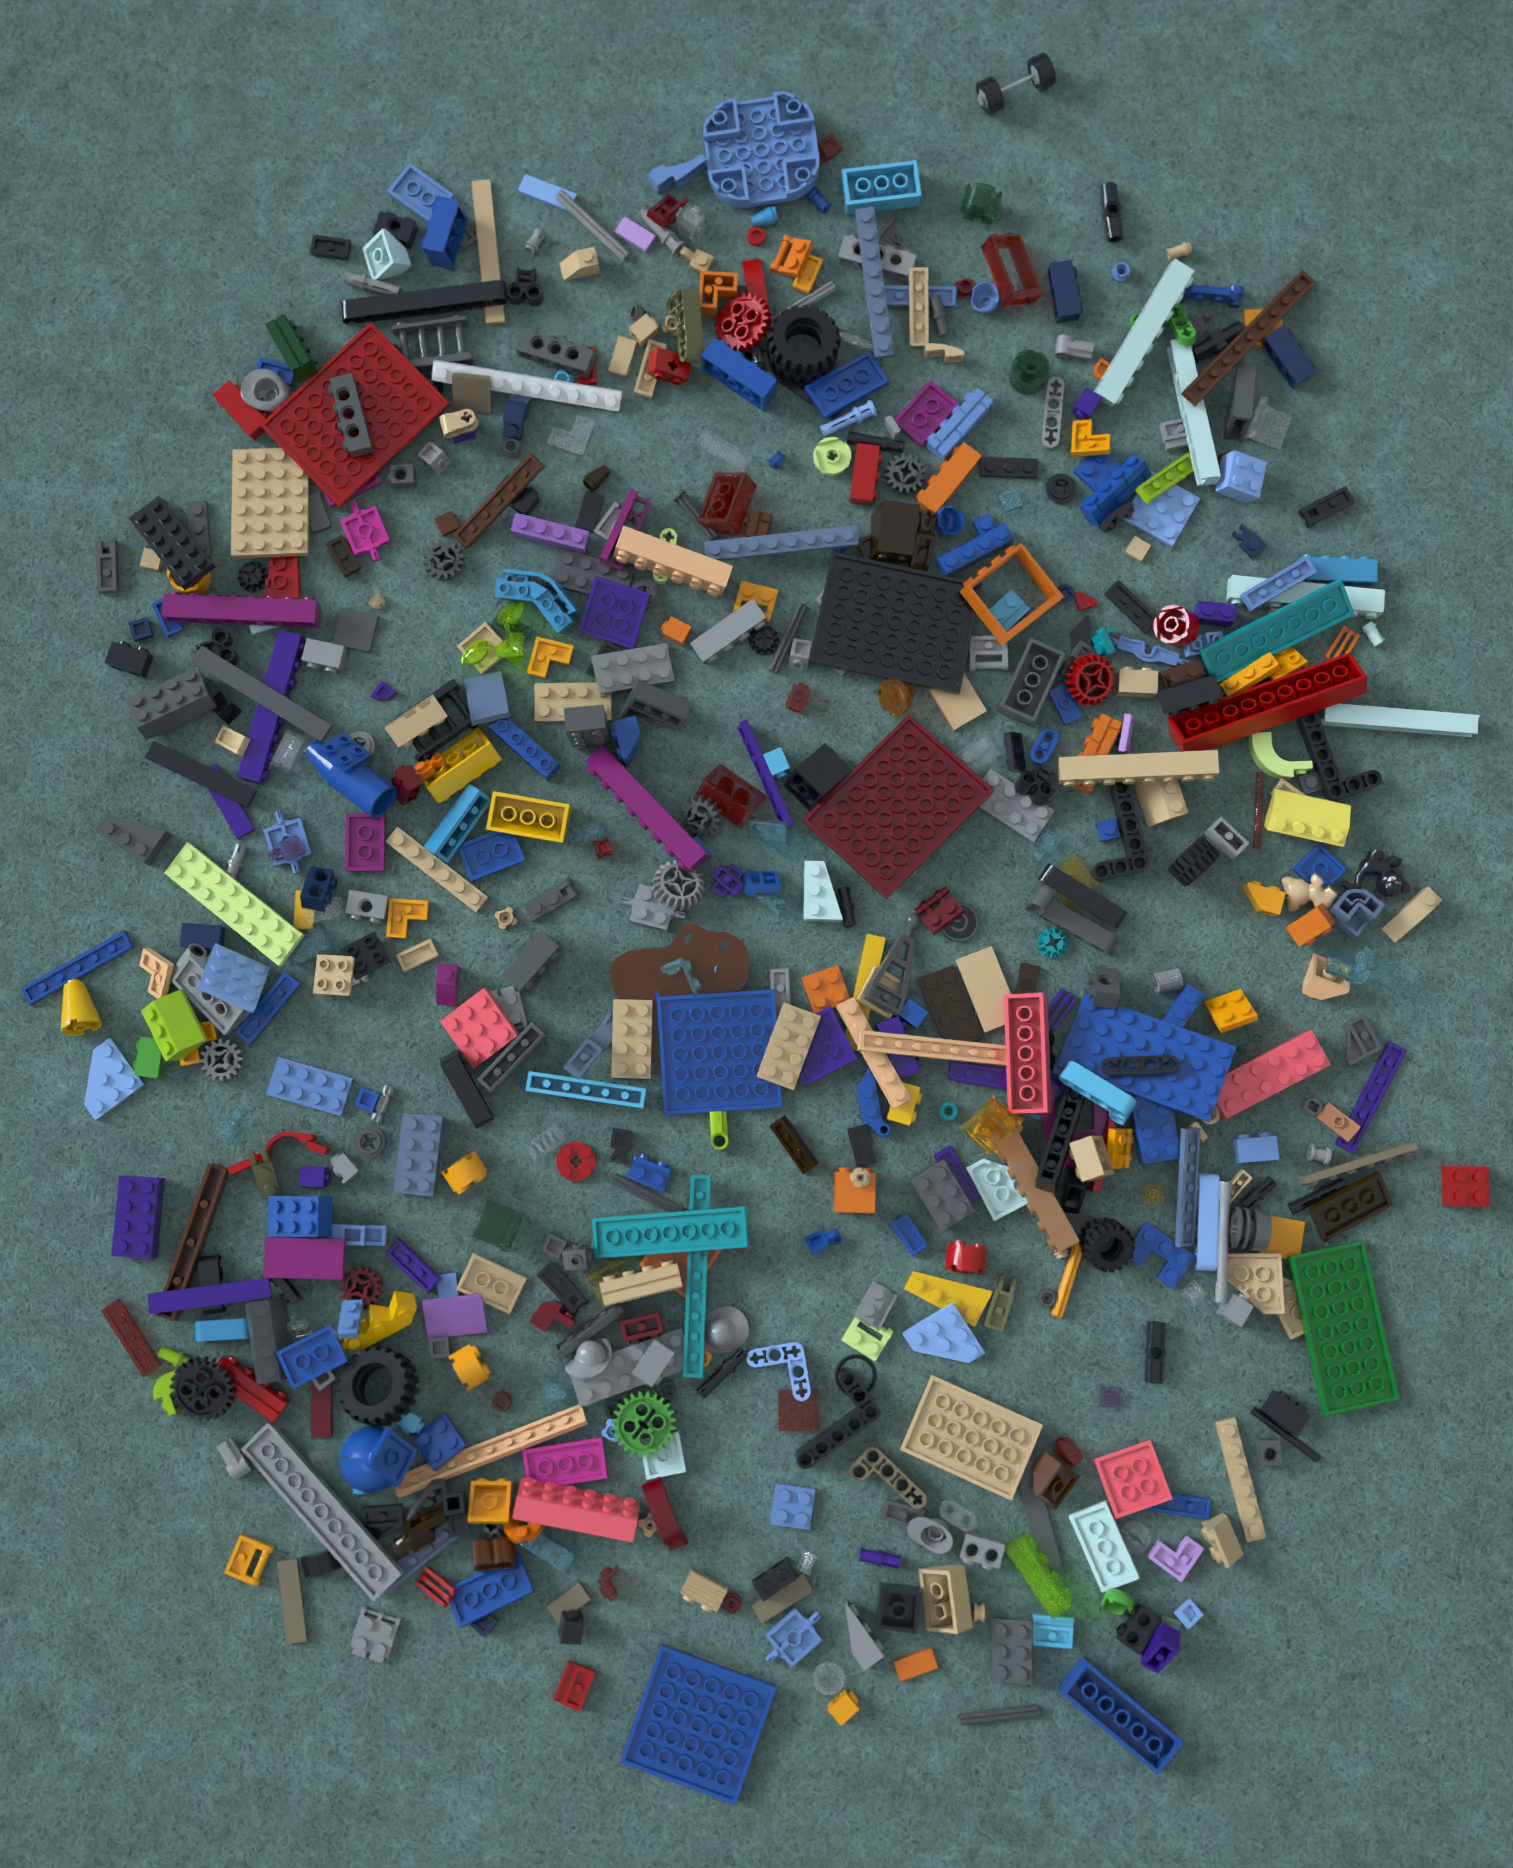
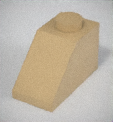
(580, 264)

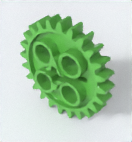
(629, 1413)

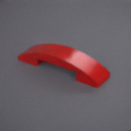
(755, 279)

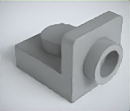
(434, 457)
(800, 654)

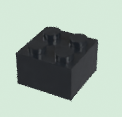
(898, 1607)

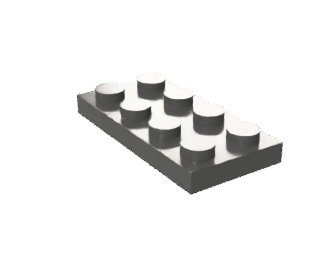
(578, 570)

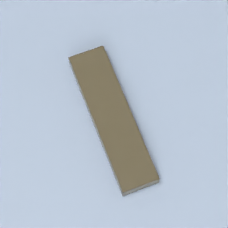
(292, 1601)

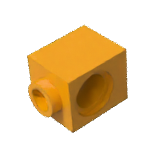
(843, 1707)

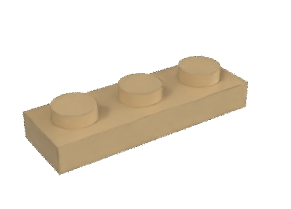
(645, 383)

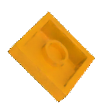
(490, 1501)

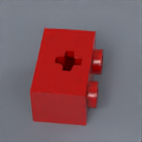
(667, 366)

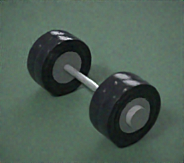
(1040, 72)

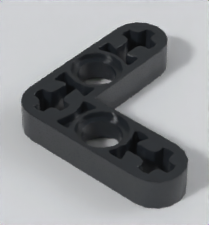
(656, 1420)

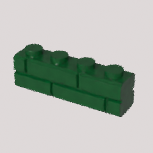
(291, 348)

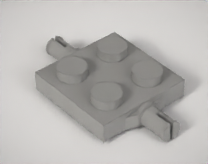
(648, 911)

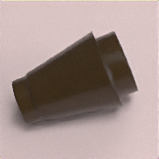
(595, 478)

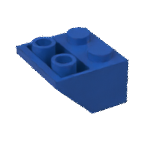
(629, 738)

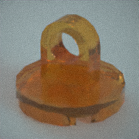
(895, 696)

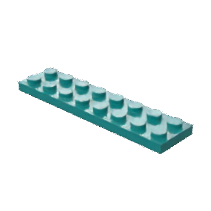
(1277, 630)
(670, 1232)

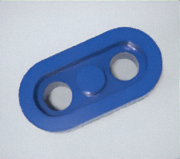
(1043, 746)

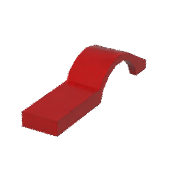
(246, 1164)

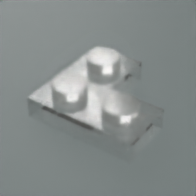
(574, 441)

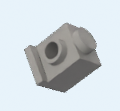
(345, 1167)

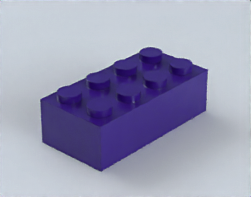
(138, 1217)

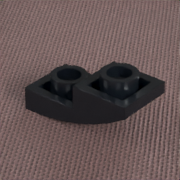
(1123, 512)

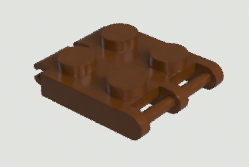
(1183, 673)

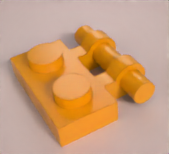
(1119, 1147)

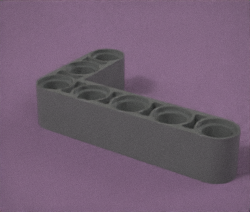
(1064, 918)

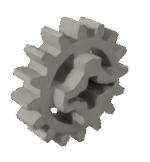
(227, 1054)

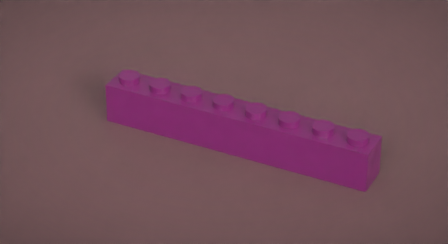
(241, 610)
(647, 809)

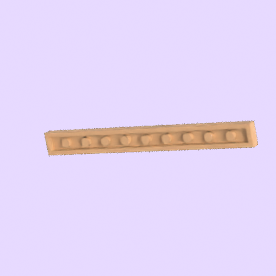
(495, 1449)

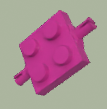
(365, 531)

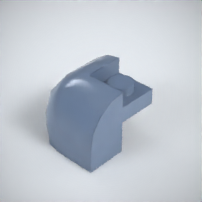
(1355, 910)

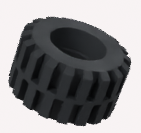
(1194, 861)
(1117, 1254)

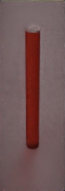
(1258, 810)

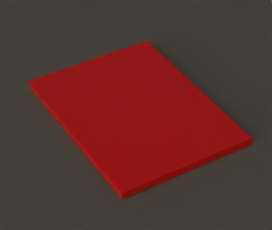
(395, 404)

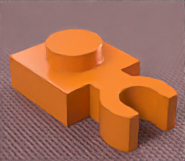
(427, 768)

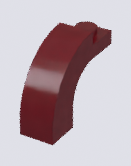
(663, 1514)

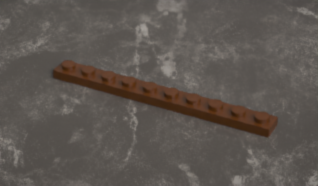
(1248, 338)

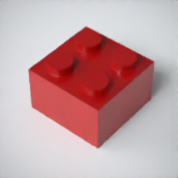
(1465, 1186)

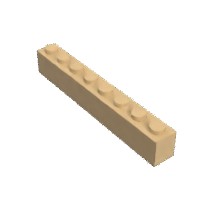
(1138, 767)

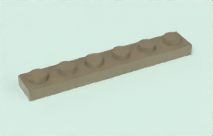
(1366, 1161)

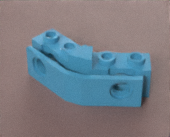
(543, 598)

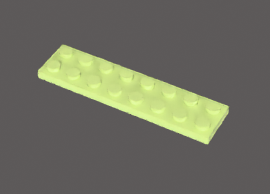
(234, 904)

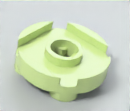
(822, 451)

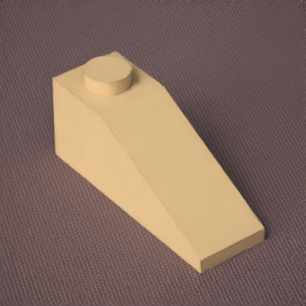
(1411, 914)

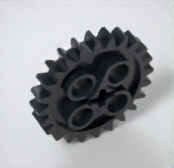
(215, 1402)

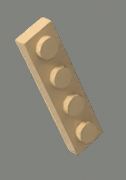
(918, 307)

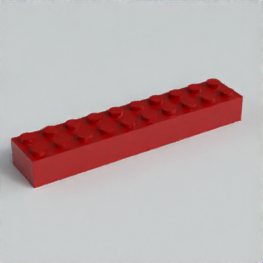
(1268, 704)

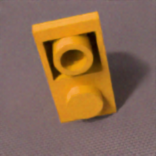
(1265, 899)

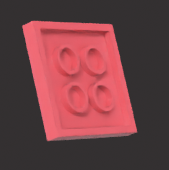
(480, 1028)
(1132, 1479)

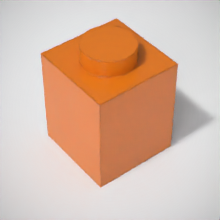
(676, 631)

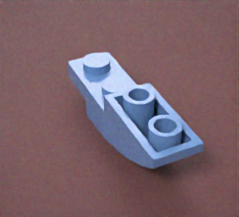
(359, 1234)

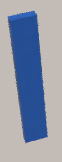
(77, 967)

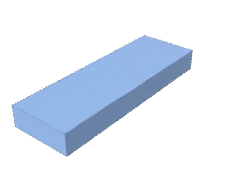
(543, 191)

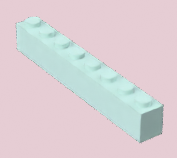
(1143, 332)
(1363, 600)

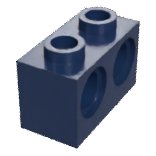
(318, 888)

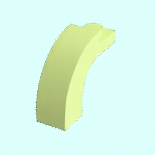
(1269, 762)

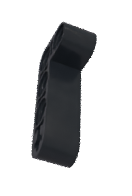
(466, 1089)

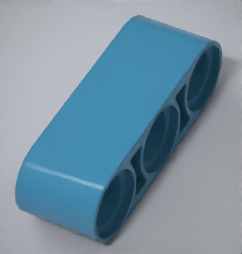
(221, 1329)

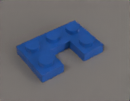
(1177, 1258)

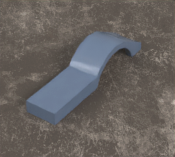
(591, 1048)

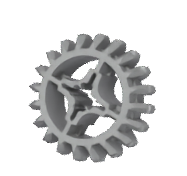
(670, 890)

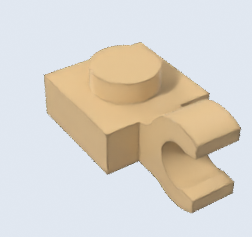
(698, 261)

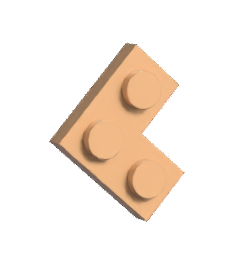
(160, 969)

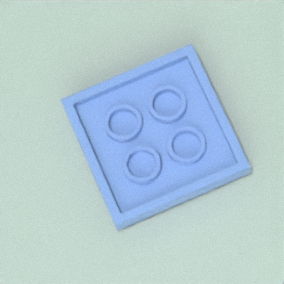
(1164, 515)
(233, 978)

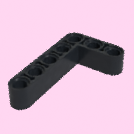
(1336, 782)
(1127, 836)
(841, 1424)

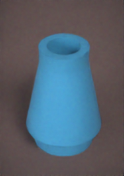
(765, 217)

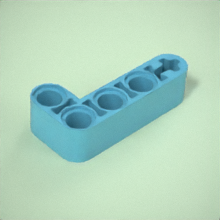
(1099, 1091)

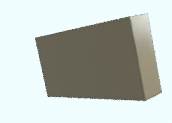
(570, 1600)

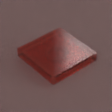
(796, 1414)

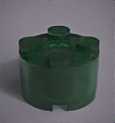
(981, 203)
(1029, 372)

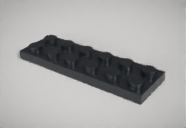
(172, 543)

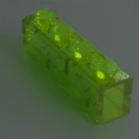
(1038, 1574)

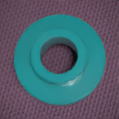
(943, 1115)

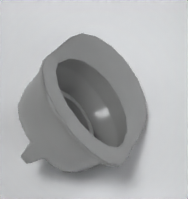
(931, 1534)

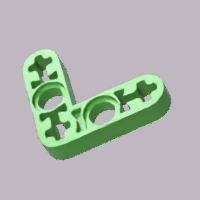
(1179, 331)

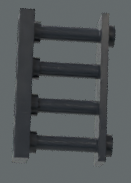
(450, 691)

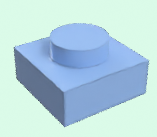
(1188, 1613)

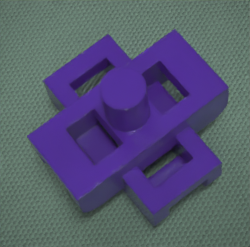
(727, 880)

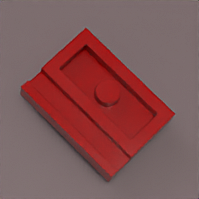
(574, 1685)

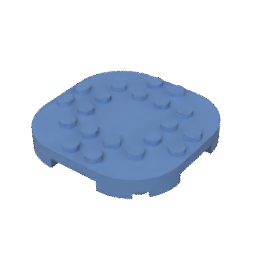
(761, 150)

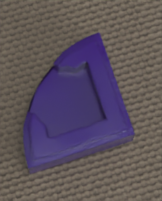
(383, 692)

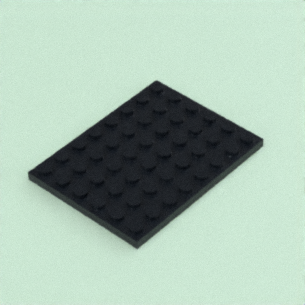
(894, 623)

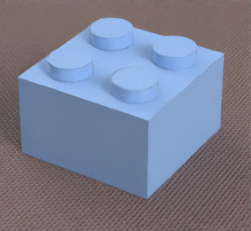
(1241, 476)

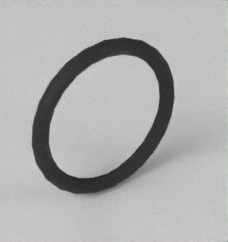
(856, 1356)

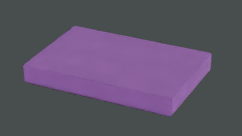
(455, 1316)

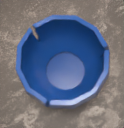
(379, 1459)

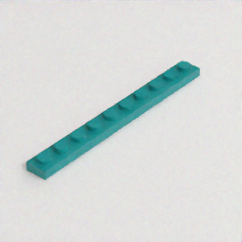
(696, 1288)

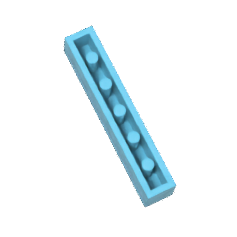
(586, 1089)

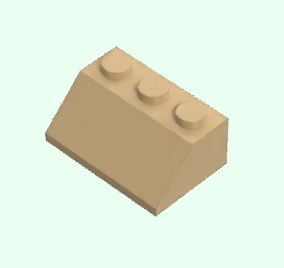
(1160, 801)
(946, 1599)

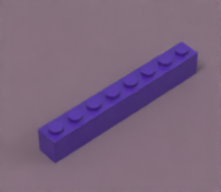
(266, 724)

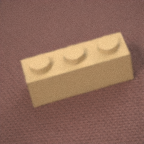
(1239, 1181)

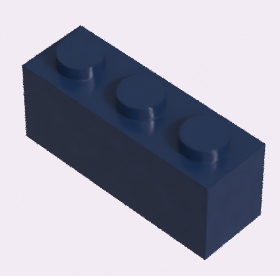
(1064, 291)
(1288, 356)

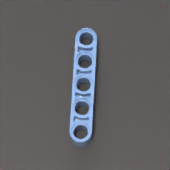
(1207, 1222)

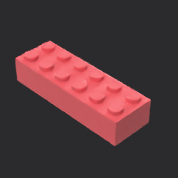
(1027, 1053)
(1271, 1073)
(576, 1509)

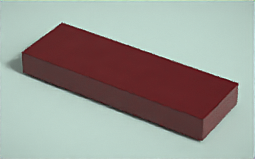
(321, 1411)

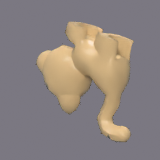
(1299, 892)

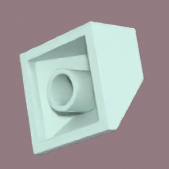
(385, 256)

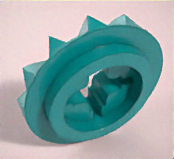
(1050, 951)

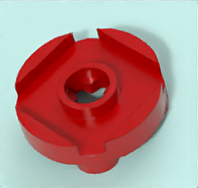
(567, 1154)

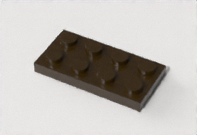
(950, 1005)
(1350, 1206)

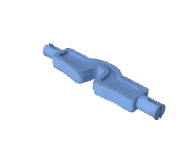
(1137, 648)

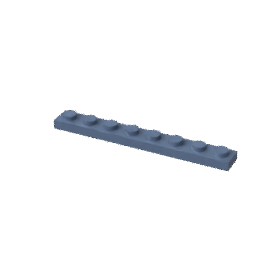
(874, 283)
(782, 543)

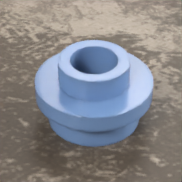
(1120, 266)

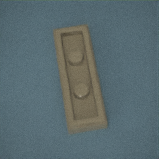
(783, 1599)

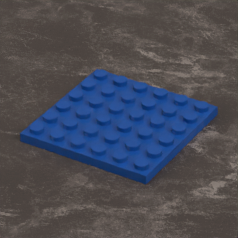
(714, 1051)
(698, 1724)

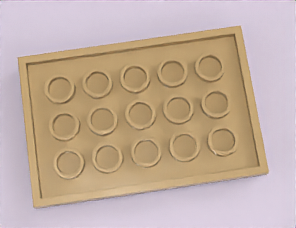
(268, 505)
(971, 1437)

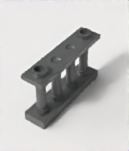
(425, 362)

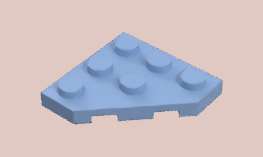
(109, 1079)
(945, 1336)

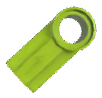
(719, 1127)

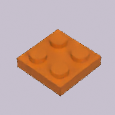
(825, 989)

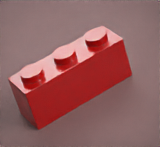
(244, 415)
(865, 474)

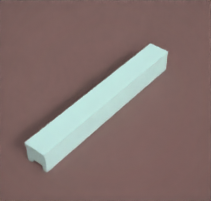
(1195, 418)
(1400, 720)

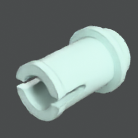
(1372, 633)

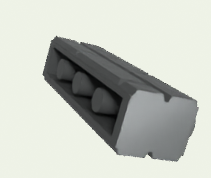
(512, 1058)

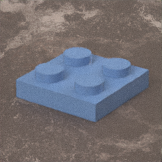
(792, 1506)

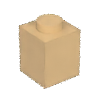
(644, 329)

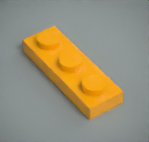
(1251, 675)

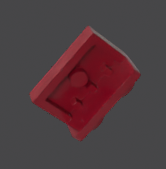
(665, 211)

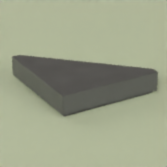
(890, 234)

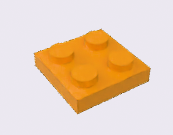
(1231, 1010)

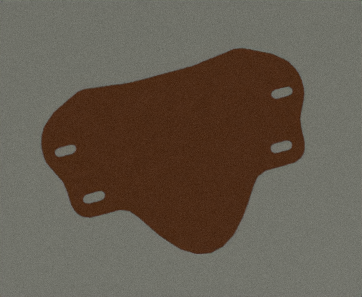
(639, 972)

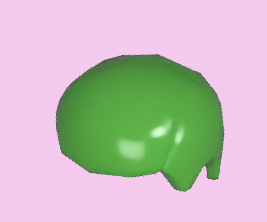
(1123, 1601)

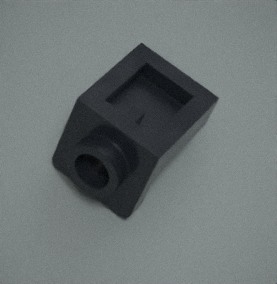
(225, 708)

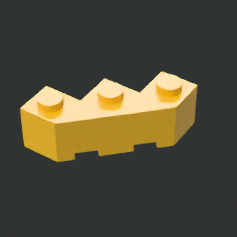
(383, 1321)

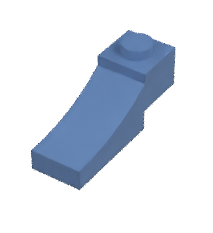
(663, 176)

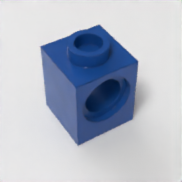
(912, 1013)

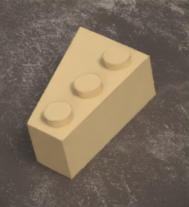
(416, 721)

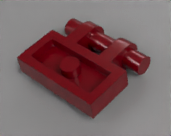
(943, 914)

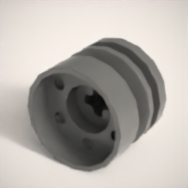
(1249, 1229)

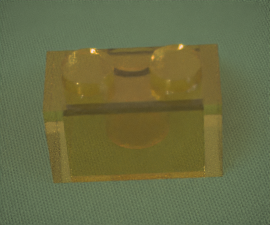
(991, 1125)

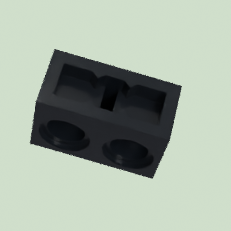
(774, 1579)
(1143, 1630)

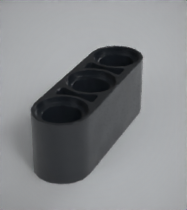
(211, 1274)

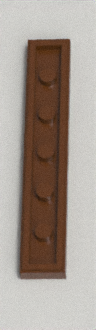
(499, 500)

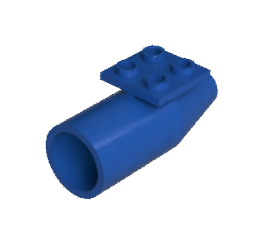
(344, 769)

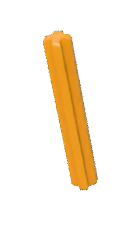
(1067, 1281)

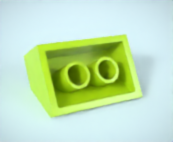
(174, 1026)

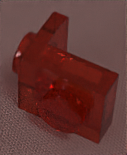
(607, 1588)

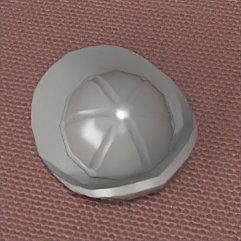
(264, 390)
(725, 1330)
(590, 1359)

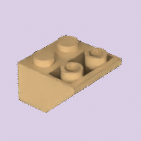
(1222, 1539)

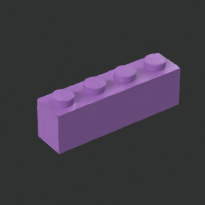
(550, 533)

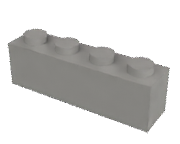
(729, 631)

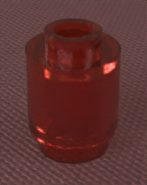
(1067, 1451)

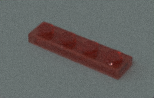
(131, 1337)

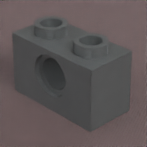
(1104, 987)

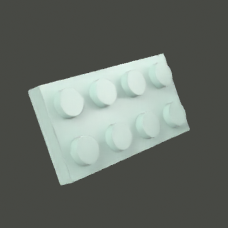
(1104, 1546)

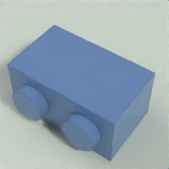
(1255, 1149)

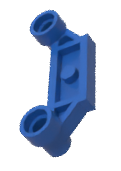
(1217, 294)
(870, 1105)

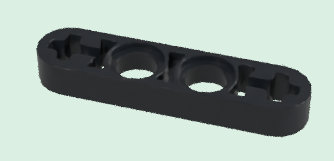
(1140, 1069)

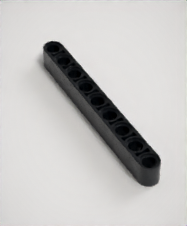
(424, 302)

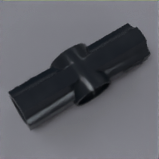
(1112, 222)
(1216, 341)
(1155, 1365)

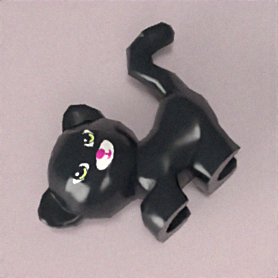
(1388, 881)

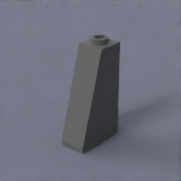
(1240, 401)

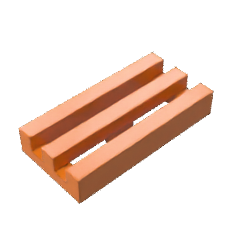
(1349, 633)

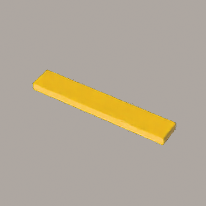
(870, 957)

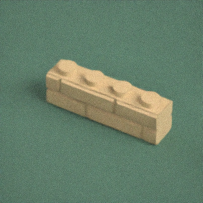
(640, 1284)

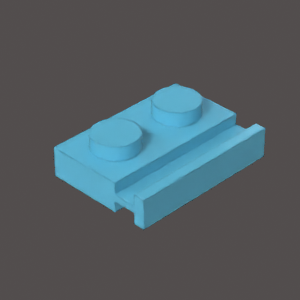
(1009, 610)
(1053, 1632)

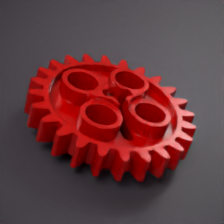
(743, 322)

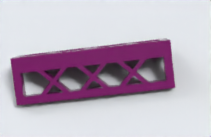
(623, 517)

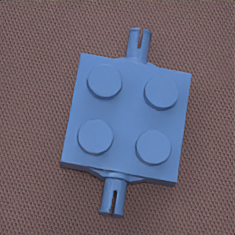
(283, 830)
(793, 1637)

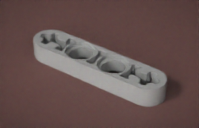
(1052, 413)

